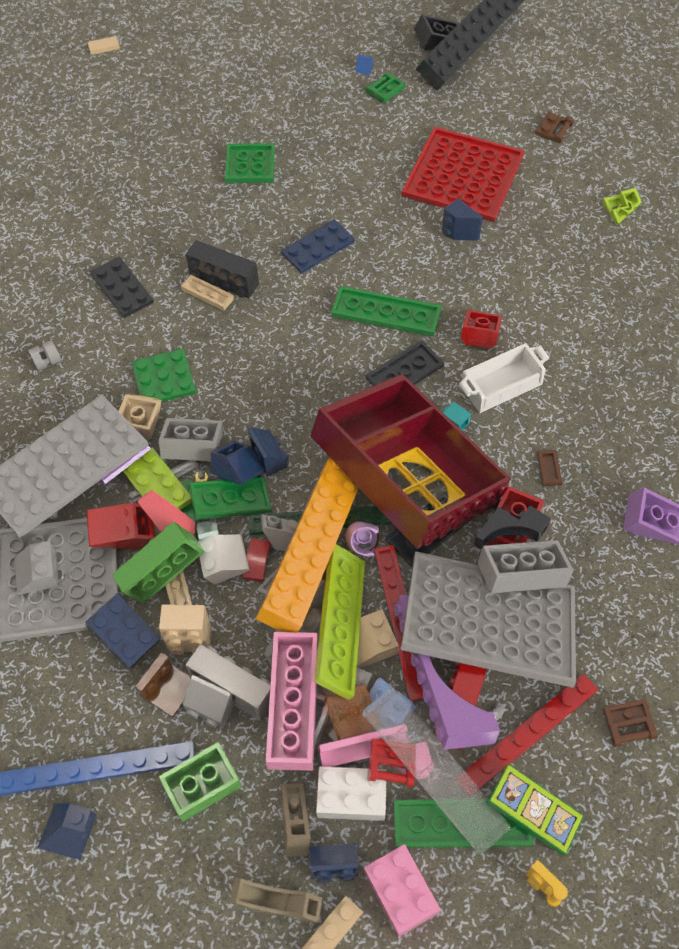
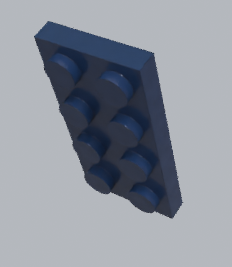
(317, 246)

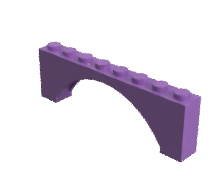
(455, 720)

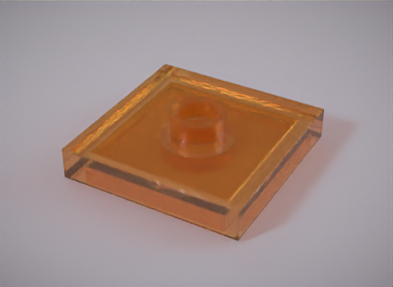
(347, 714)

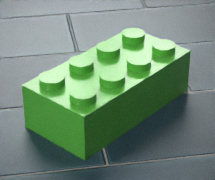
(158, 563)

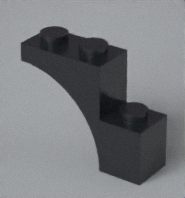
(500, 523)

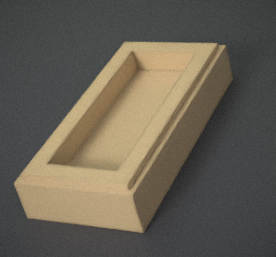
(103, 45)

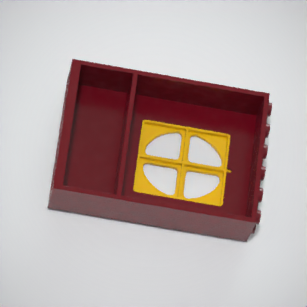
(401, 425)

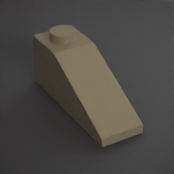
(295, 820)

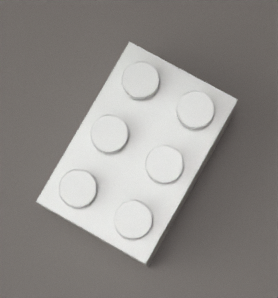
(349, 794)

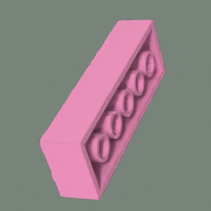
(292, 702)

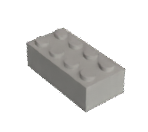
(524, 566)
(246, 690)

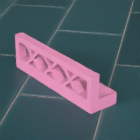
(346, 750)

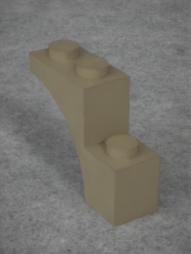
(276, 901)

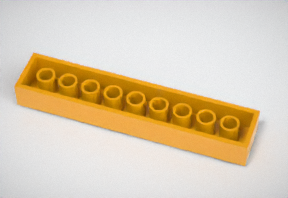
(308, 551)

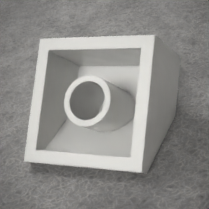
(223, 557)

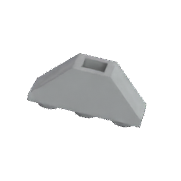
(278, 531)

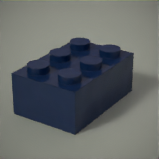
(122, 631)

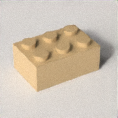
(185, 627)

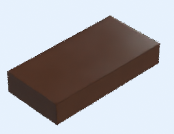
(549, 468)

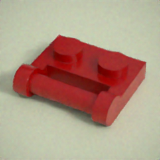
(383, 755)

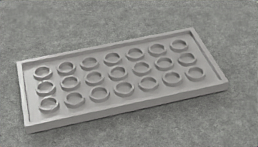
(65, 464)

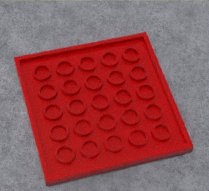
(465, 169)

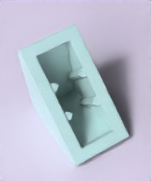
(207, 529)

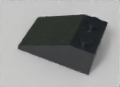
(432, 30)

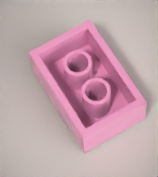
(401, 890)

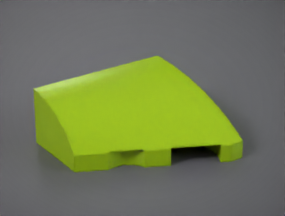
(626, 201)

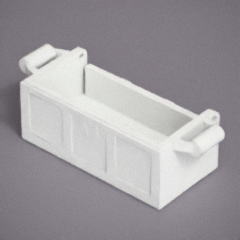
(504, 376)

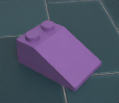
(652, 516)

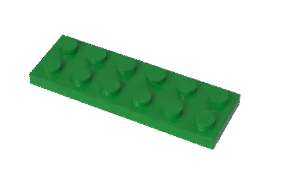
(386, 311)
(427, 826)

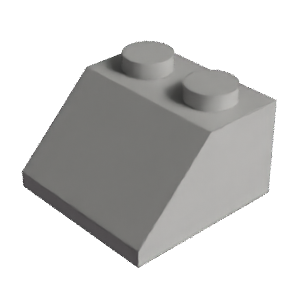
(36, 568)
(208, 702)

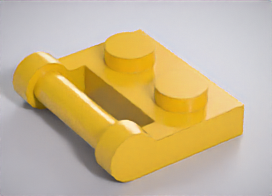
(544, 880)

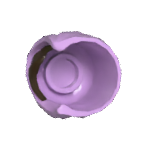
(362, 533)

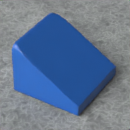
(364, 64)

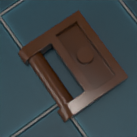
(550, 124)
(629, 715)

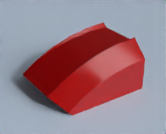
(481, 329)

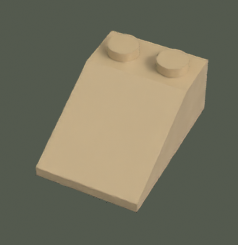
(375, 639)

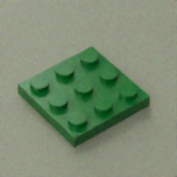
(250, 163)
(164, 376)

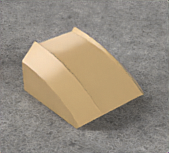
(141, 413)

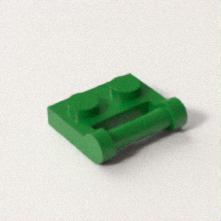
(390, 87)

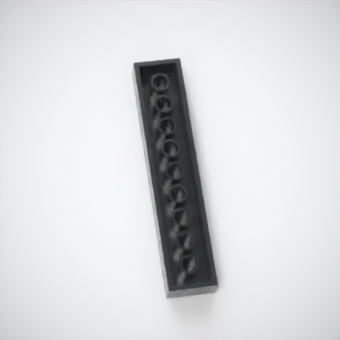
(465, 40)

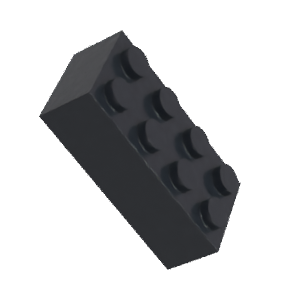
(222, 269)

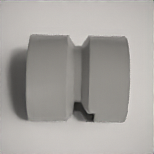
(50, 352)

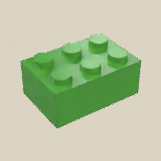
(200, 781)

